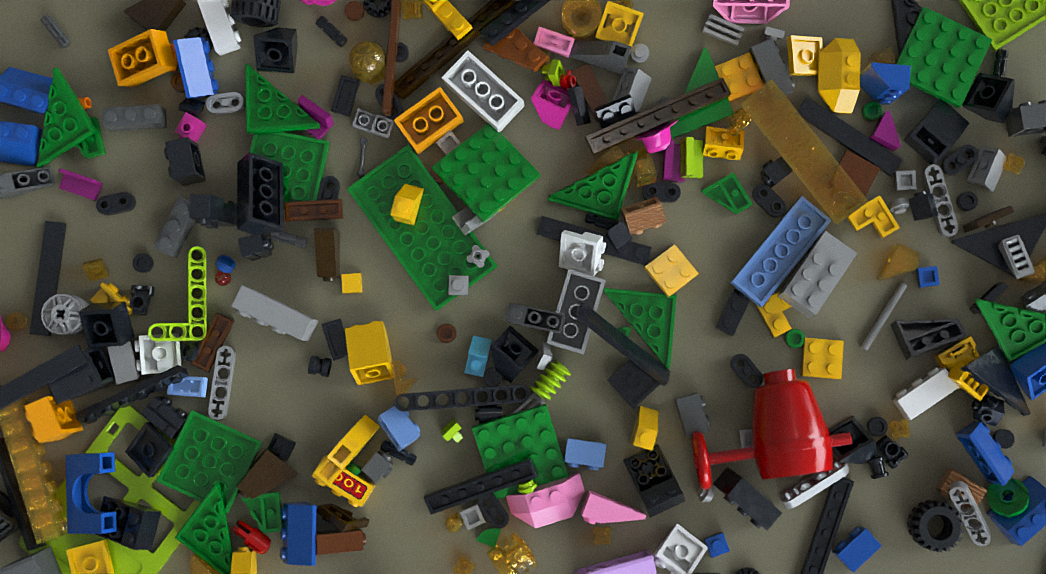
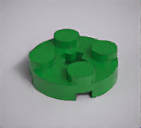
(1008, 508)

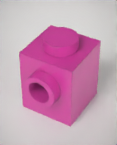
(190, 127)

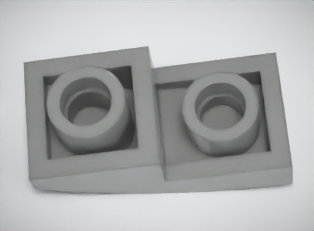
(372, 123)

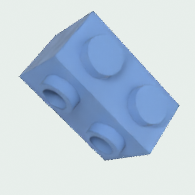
(399, 427)
(584, 453)

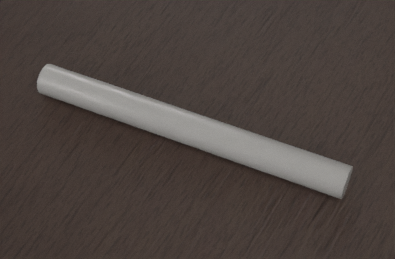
(883, 316)

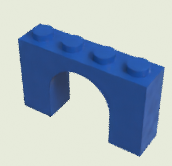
(80, 514)

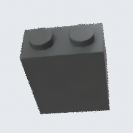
(37, 563)

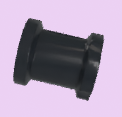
(877, 467)

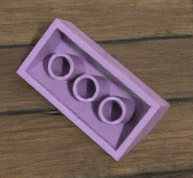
(631, 564)

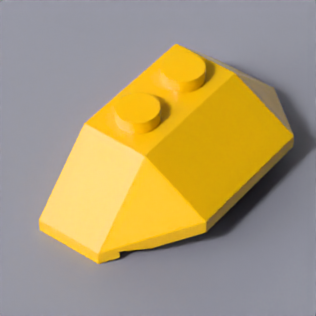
(839, 75)

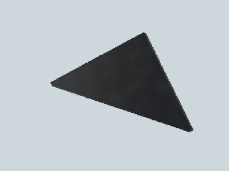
(904, 16)
(985, 243)
(994, 372)

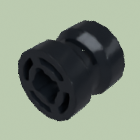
(319, 366)

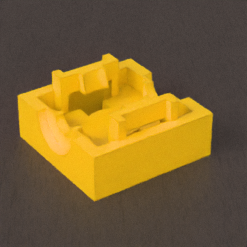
(622, 16)
(968, 353)

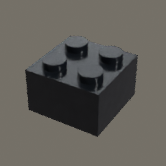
(184, 161)
(106, 324)

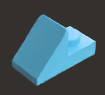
(478, 356)

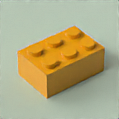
(141, 58)
(429, 120)
(52, 421)

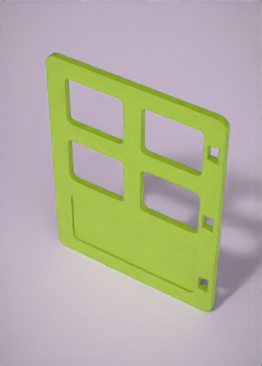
(140, 487)

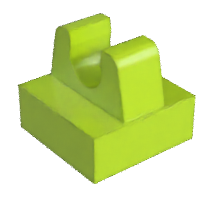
(553, 72)
(451, 430)

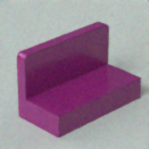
(318, 114)
(671, 163)
(80, 185)

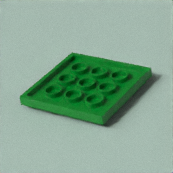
(943, 56)
(302, 162)
(486, 172)
(518, 438)
(207, 455)

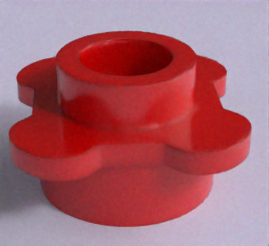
(567, 80)

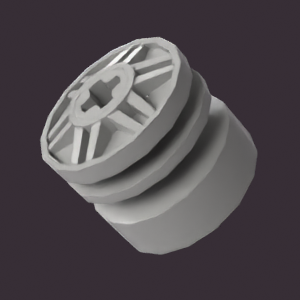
(53, 311)

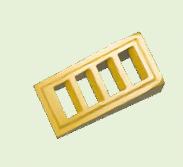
(958, 377)

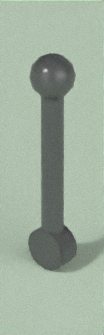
(364, 142)

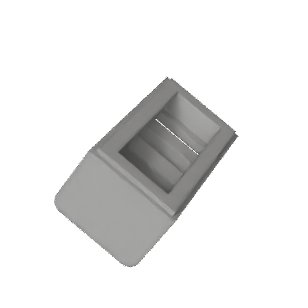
(1022, 254)

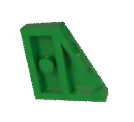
(94, 145)
(729, 194)
(266, 511)

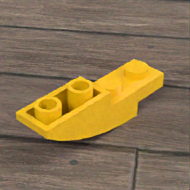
(449, 17)
(346, 450)

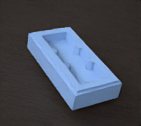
(189, 386)

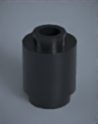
(487, 413)

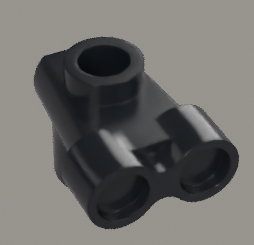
(141, 295)
(892, 451)

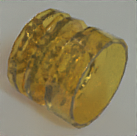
(589, 10)
(513, 557)

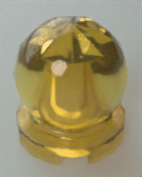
(368, 62)

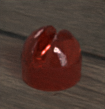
(224, 281)

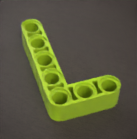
(191, 303)

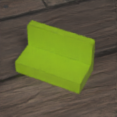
(691, 158)

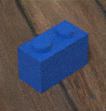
(856, 548)

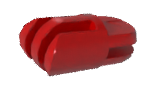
(252, 537)

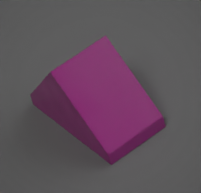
(885, 133)

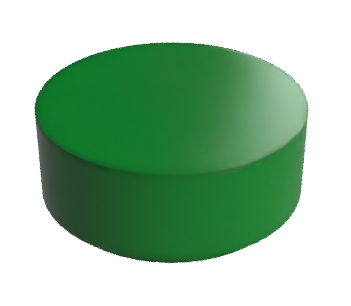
(871, 111)
(794, 338)

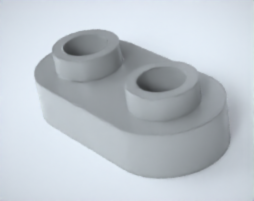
(226, 103)

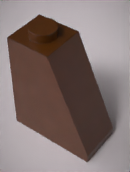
(338, 542)

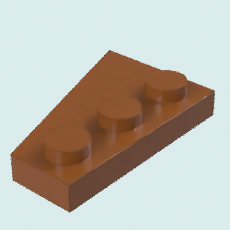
(519, 50)

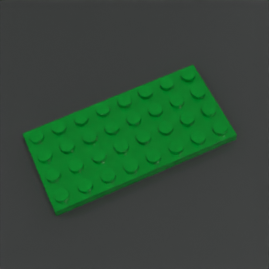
(432, 245)

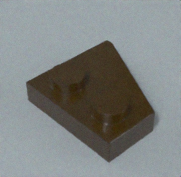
(340, 517)

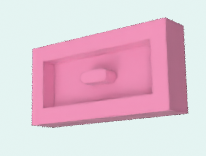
(554, 42)

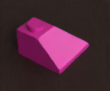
(551, 104)

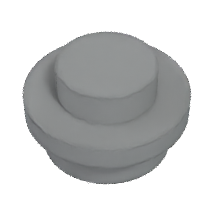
(639, 53)
(899, 205)
(706, 495)

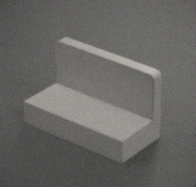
(634, 83)
(987, 168)
(467, 220)
(123, 363)

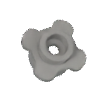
(477, 251)

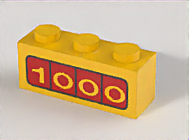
(353, 487)

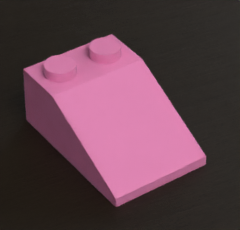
(606, 510)

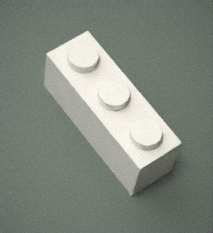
(220, 25)
(924, 393)

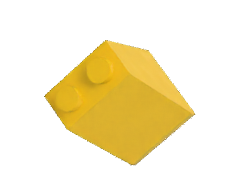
(369, 352)

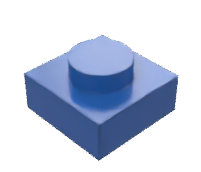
(927, 276)
(716, 544)

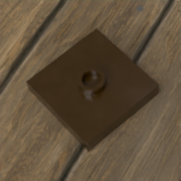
(989, 219)

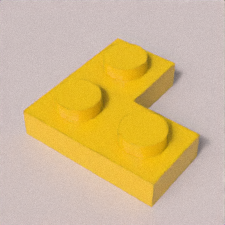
(877, 213)
(773, 315)

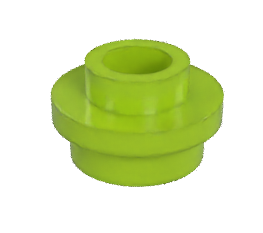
(527, 487)

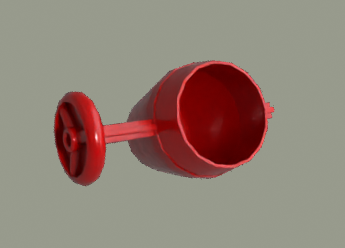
(786, 433)

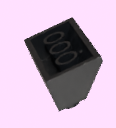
(259, 195)

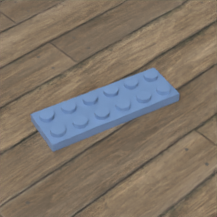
(780, 251)

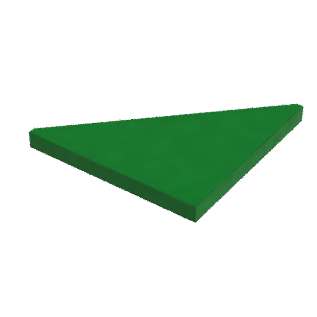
(702, 75)
(270, 109)
(64, 121)
(601, 190)
(650, 316)
(1014, 327)
(208, 532)

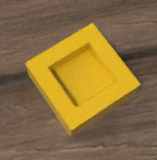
(351, 283)

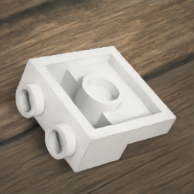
(581, 252)
(157, 356)
(679, 551)

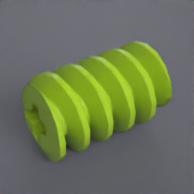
(550, 380)

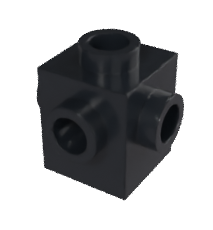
(988, 410)

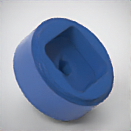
(225, 263)

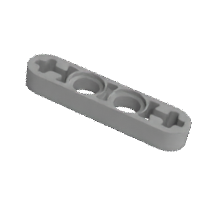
(944, 200)
(219, 382)
(796, 495)
(972, 513)

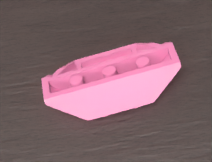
(750, 10)
(548, 501)

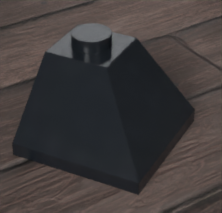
(276, 50)
(991, 97)
(511, 353)
(862, 446)

